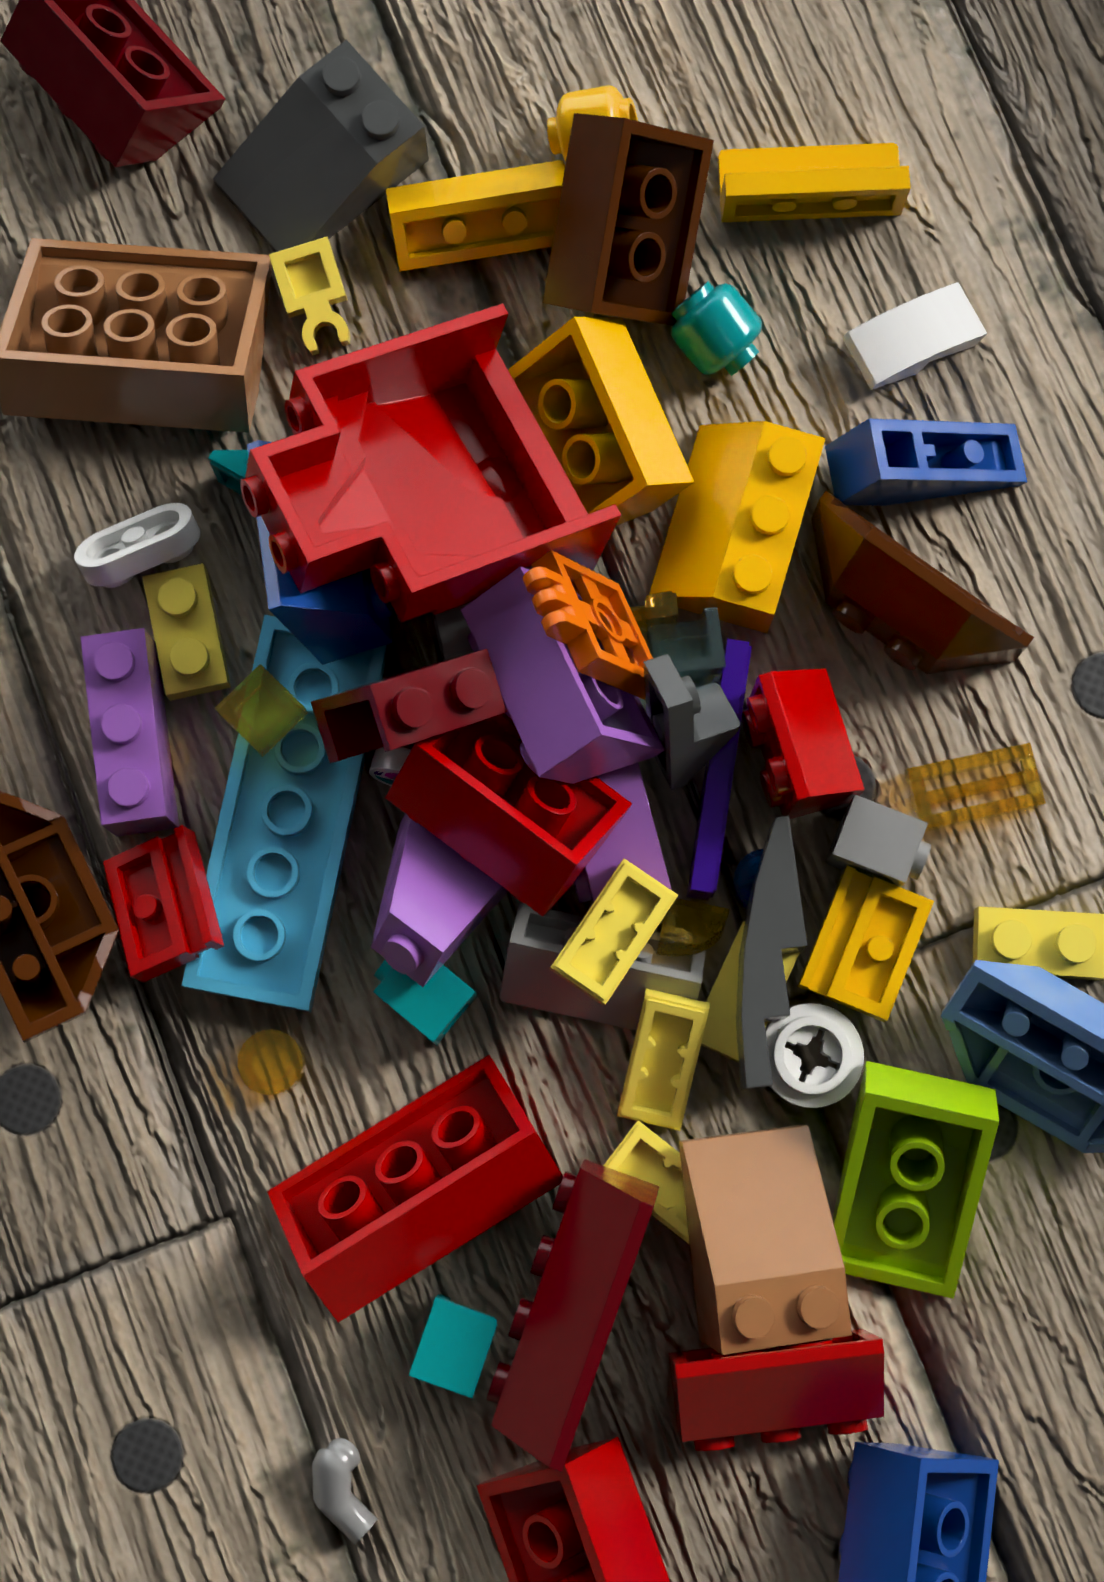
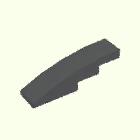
(771, 928)

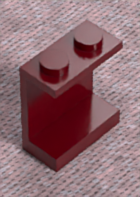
(409, 706)

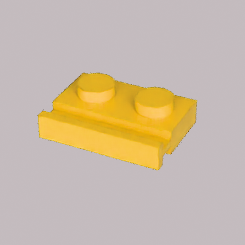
(865, 944)

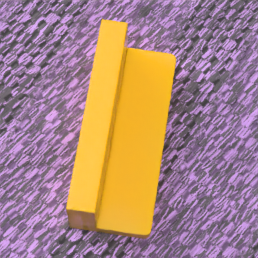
(812, 182)
(475, 215)

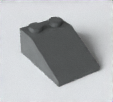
(323, 152)

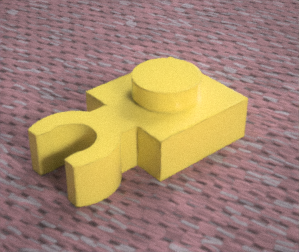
(310, 285)

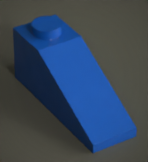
(922, 460)

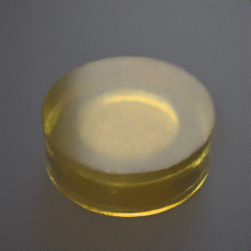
(271, 1062)

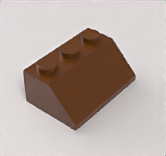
(627, 219)

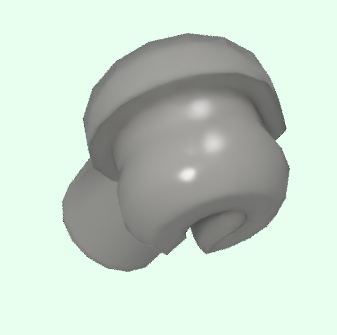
(333, 1489)

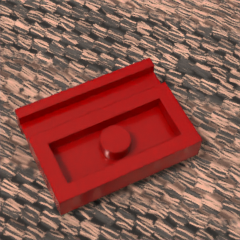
(162, 904)

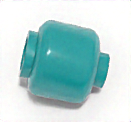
(716, 329)

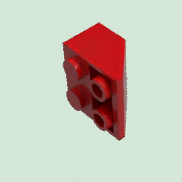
(801, 741)

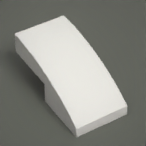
(913, 335)

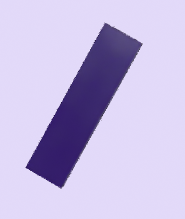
(718, 781)

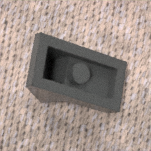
(686, 719)

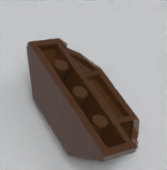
(904, 600)
(51, 920)

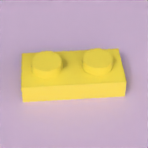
(186, 632)
(1057, 941)

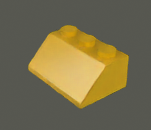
(602, 417)
(738, 520)

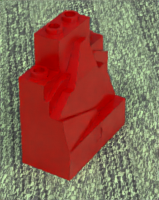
(420, 470)

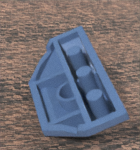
(1033, 1045)

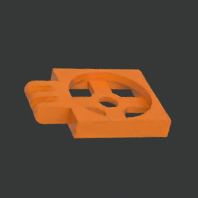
(577, 622)

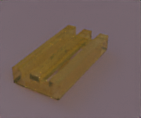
(923, 799)

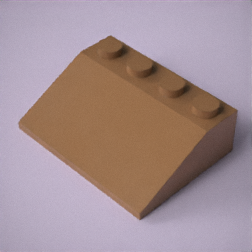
(135, 335)

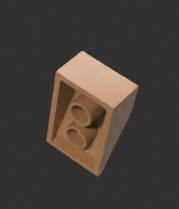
(762, 1241)

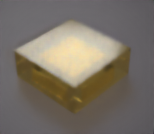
(261, 710)

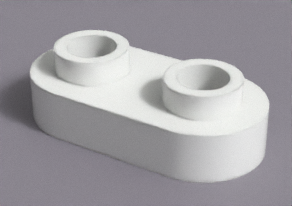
(137, 545)

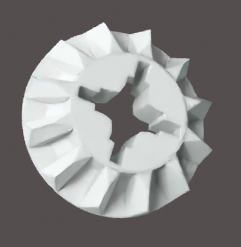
(839, 1043)

